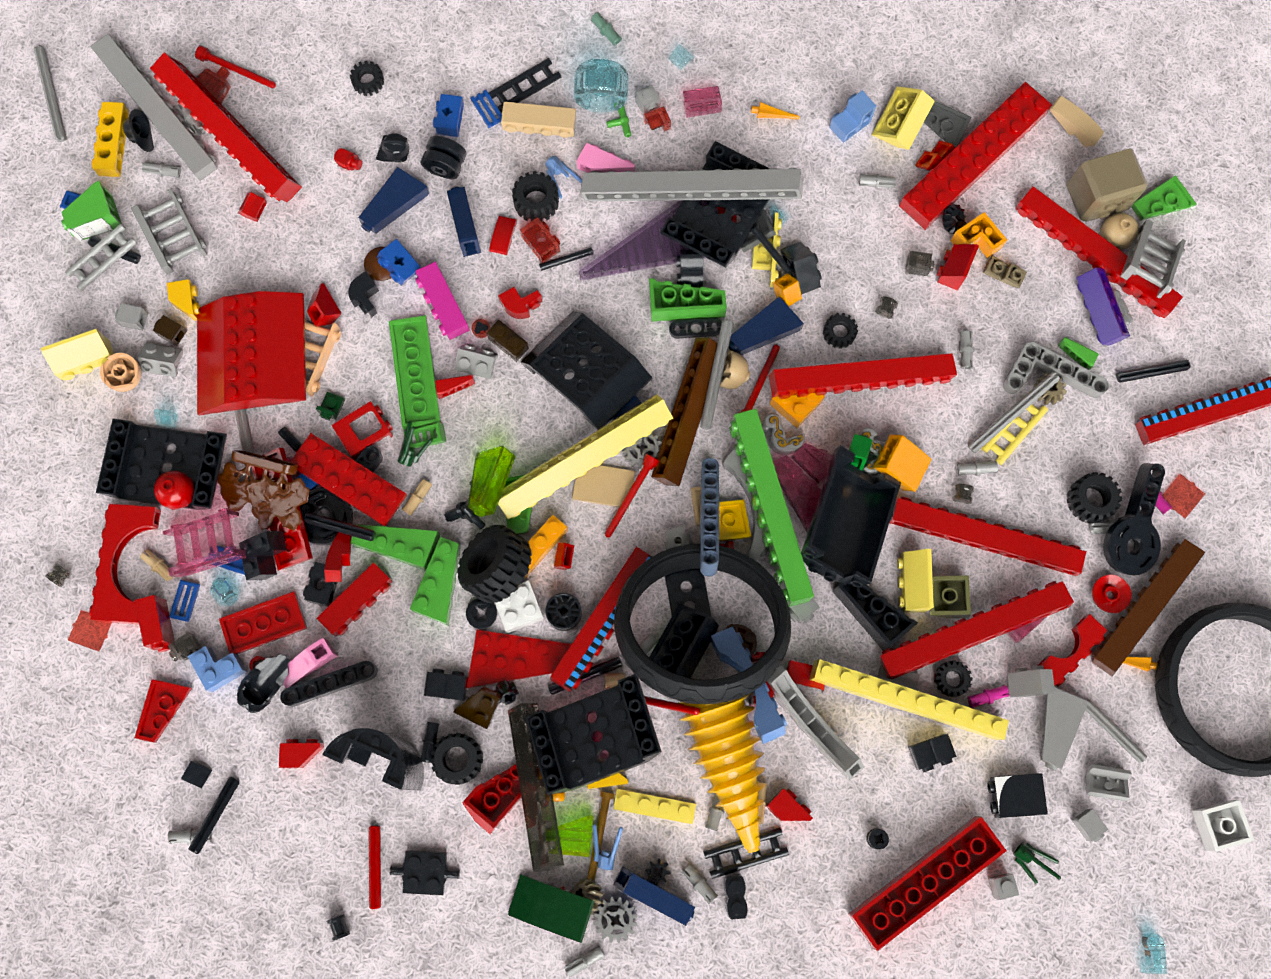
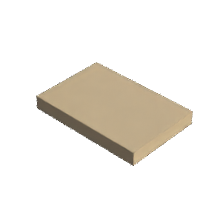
(603, 486)

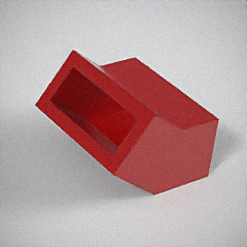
(252, 207)
(560, 553)

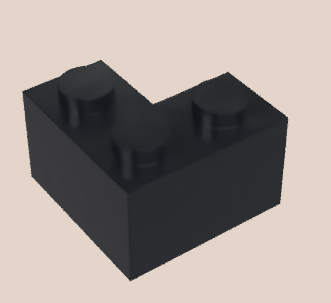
(803, 266)
(259, 554)

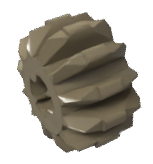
(1056, 393)
(589, 889)

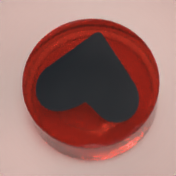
(480, 328)

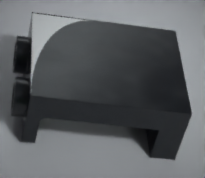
(1017, 795)

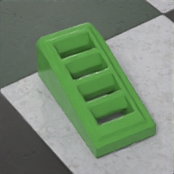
(1082, 355)
(441, 437)

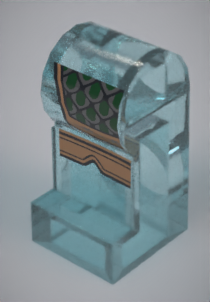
(1154, 954)

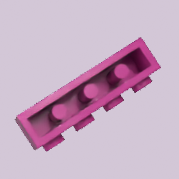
(443, 303)

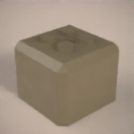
(1107, 185)

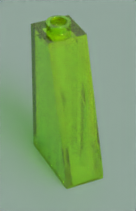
(489, 479)

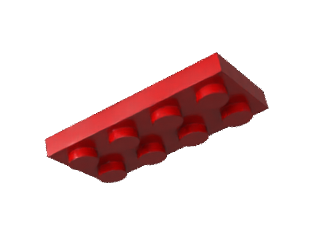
(263, 623)

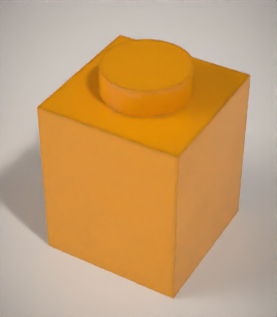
(787, 289)

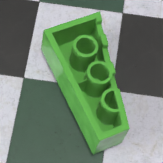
(685, 302)
(401, 544)
(438, 583)

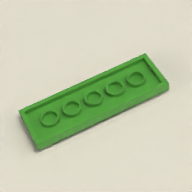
(414, 371)

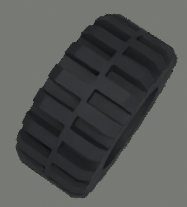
(494, 564)

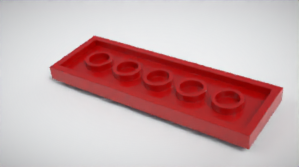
(348, 479)
(296, 540)

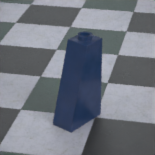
(392, 200)
(463, 221)
(766, 327)
(654, 896)

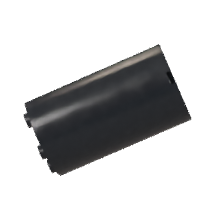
(849, 522)
(357, 745)

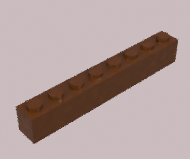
(686, 414)
(1148, 607)

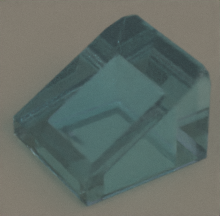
(681, 57)
(782, 214)
(166, 418)

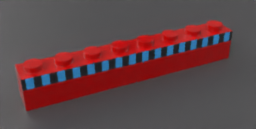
(1204, 412)
(596, 629)

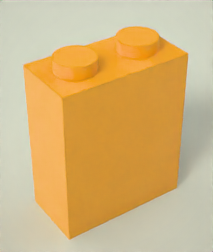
(903, 462)

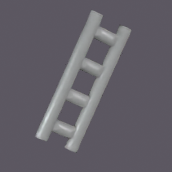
(112, 257)

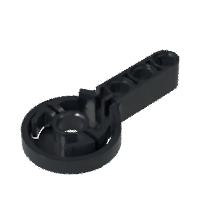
(334, 504)
(1140, 526)

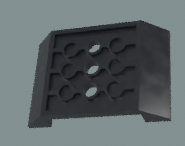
(713, 233)
(603, 383)
(137, 456)
(566, 738)

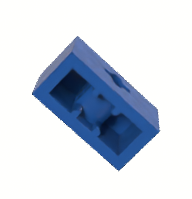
(449, 115)
(397, 253)

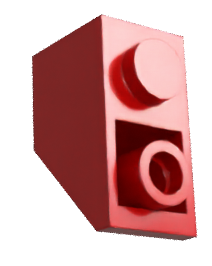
(322, 307)
(298, 754)
(786, 808)

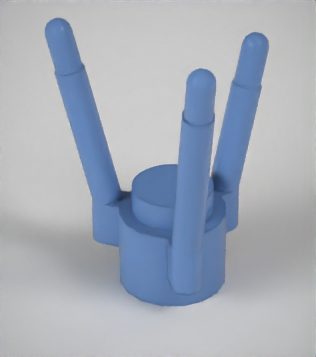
(557, 167)
(606, 858)

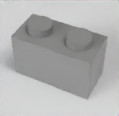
(1031, 683)

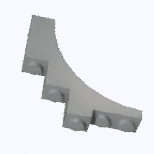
(732, 464)
(811, 723)

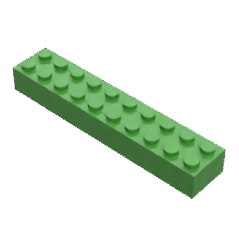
(771, 507)

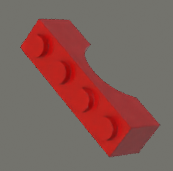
(1086, 634)

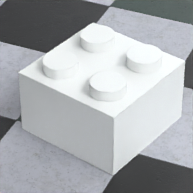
(519, 609)
(1222, 825)

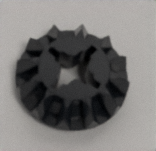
(949, 222)
(480, 623)

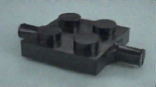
(424, 872)

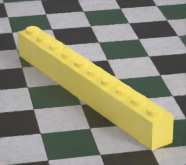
(583, 456)
(909, 700)

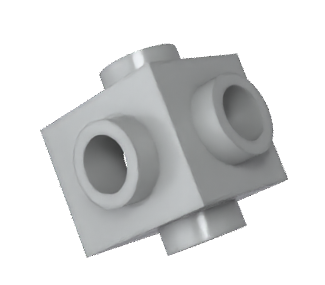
(675, 536)

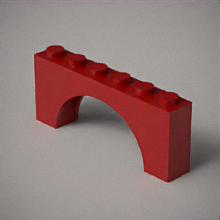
(121, 525)

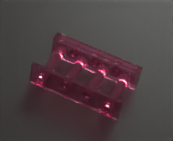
(215, 557)

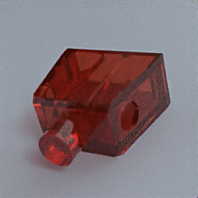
(215, 82)

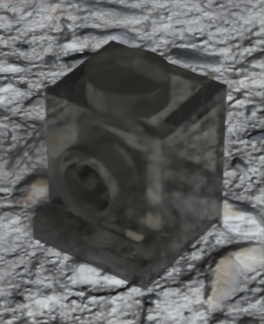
(922, 258)
(184, 647)

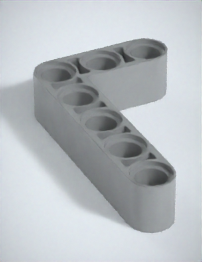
(1056, 361)

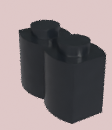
(690, 268)
(446, 685)
(932, 752)
(735, 902)

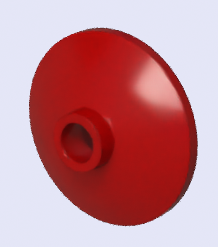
(1119, 589)

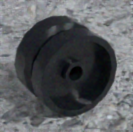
(443, 157)

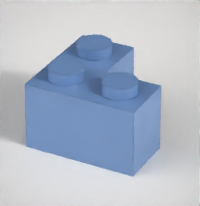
(854, 117)
(213, 672)

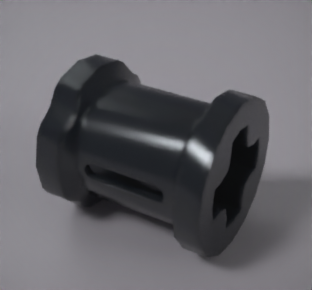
(338, 927)

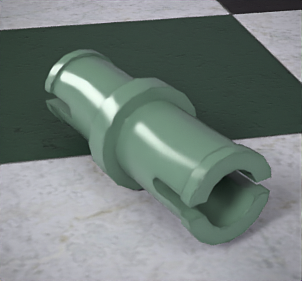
(606, 28)

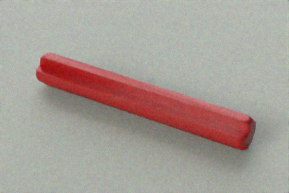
(374, 867)

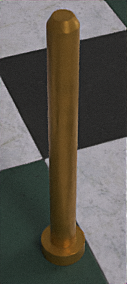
(600, 830)

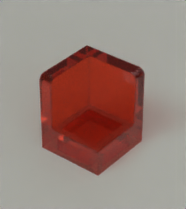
(657, 119)

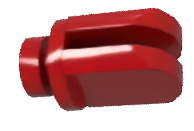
(347, 159)

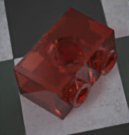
(536, 230)

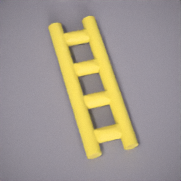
(1014, 441)

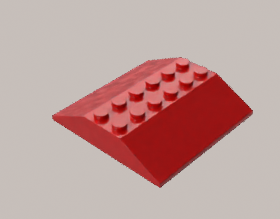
(250, 351)

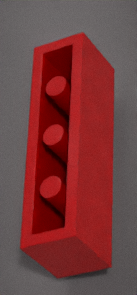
(354, 600)

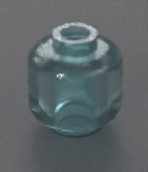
(224, 591)

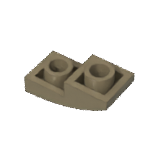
(1008, 274)

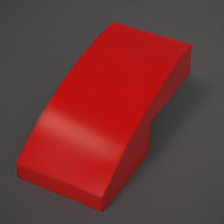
(931, 159)
(502, 235)

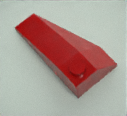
(494, 799)

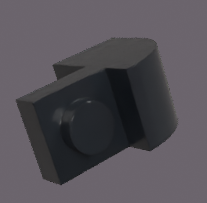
(360, 290)

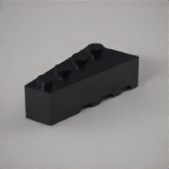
(875, 614)

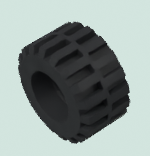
(532, 183)
(1084, 508)
(439, 758)

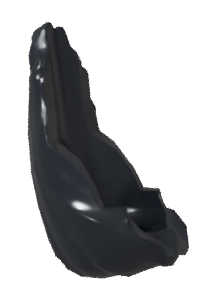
(262, 683)

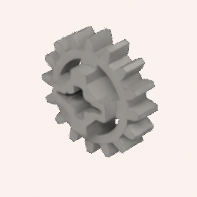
(649, 449)
(607, 931)

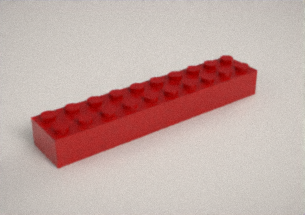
(225, 128)
(975, 155)

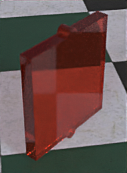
(1183, 495)
(89, 632)

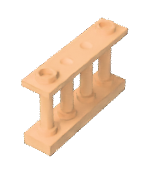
(332, 335)

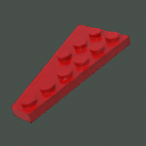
(512, 658)

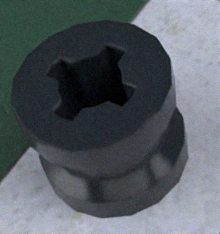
(874, 837)

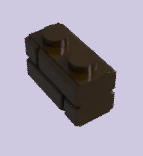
(507, 340)

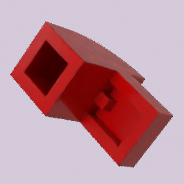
(518, 307)

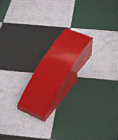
(338, 556)

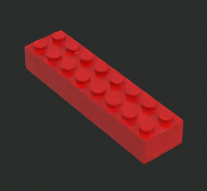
(927, 882)

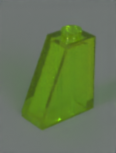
(576, 836)

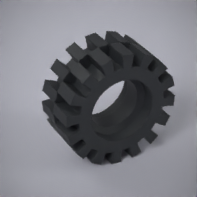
(363, 69)
(847, 323)
(944, 687)

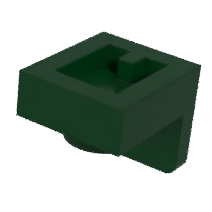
(330, 406)

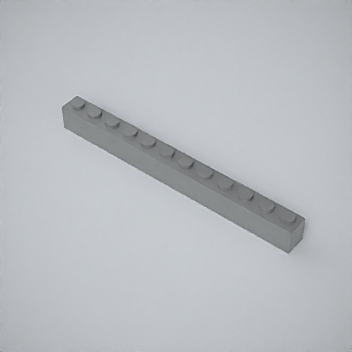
(693, 185)

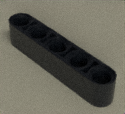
(319, 683)

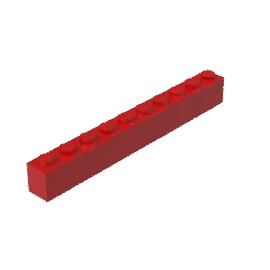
(1093, 249)
(862, 375)
(988, 537)
(976, 630)

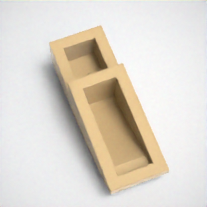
(1076, 122)

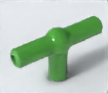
(623, 120)

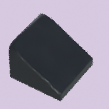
(196, 774)

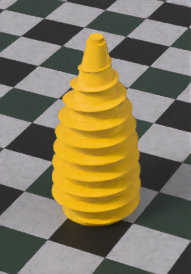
(729, 758)

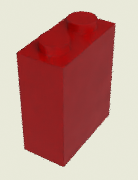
(154, 623)

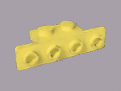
(762, 259)

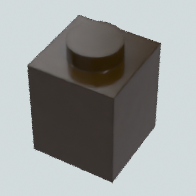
(169, 330)

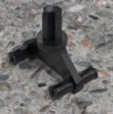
(464, 512)

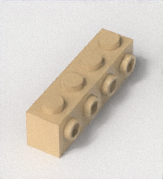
(538, 119)

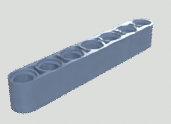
(709, 517)

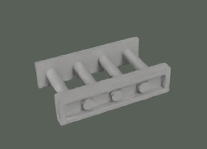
(151, 231)
(1137, 256)

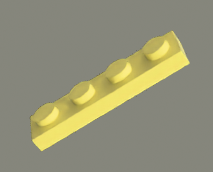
(654, 806)

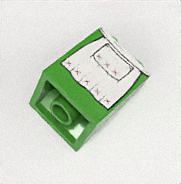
(91, 213)

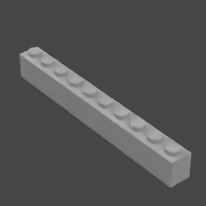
(154, 108)

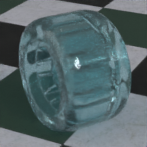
(600, 85)

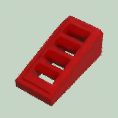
(452, 385)

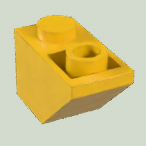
(183, 296)

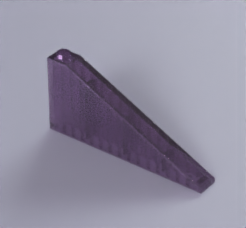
(640, 250)

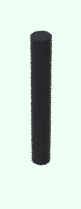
(772, 251)
(565, 259)

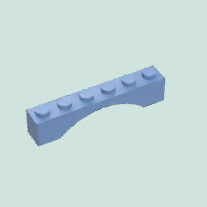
(766, 718)

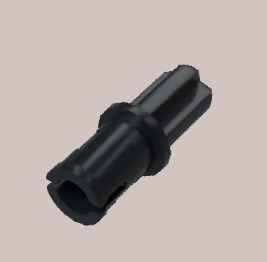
(429, 741)

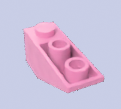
(597, 160)
(309, 661)

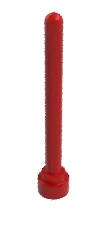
(203, 54)
(762, 377)
(649, 463)
(672, 705)

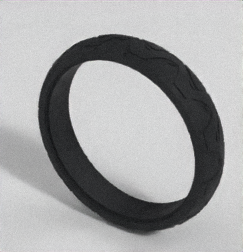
(1167, 687)
(699, 690)

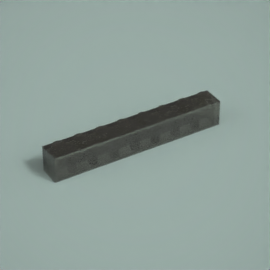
(537, 805)

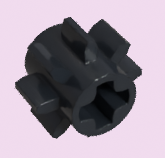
(508, 691)
(658, 865)

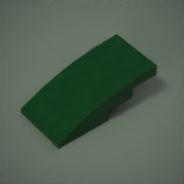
(551, 908)

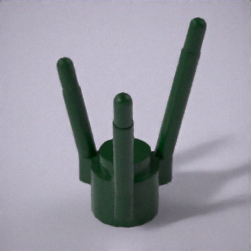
(407, 455)
(1025, 853)

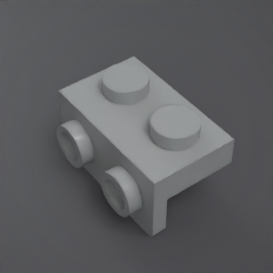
(159, 359)
(475, 361)
(1108, 782)

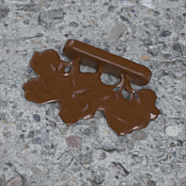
(265, 496)

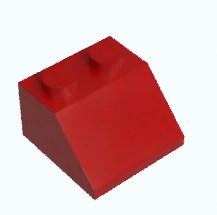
(957, 265)

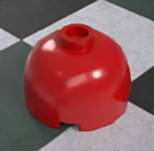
(174, 489)

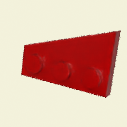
(159, 709)

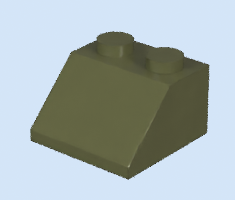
(951, 597)

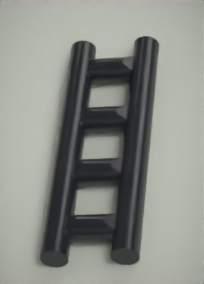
(528, 74)
(738, 865)

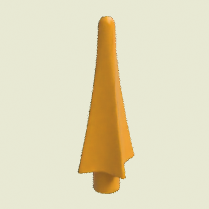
(767, 111)
(1142, 663)

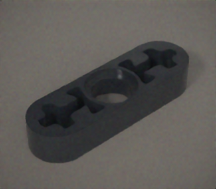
(681, 323)

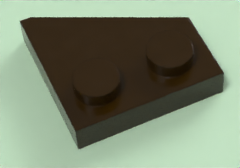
(480, 707)

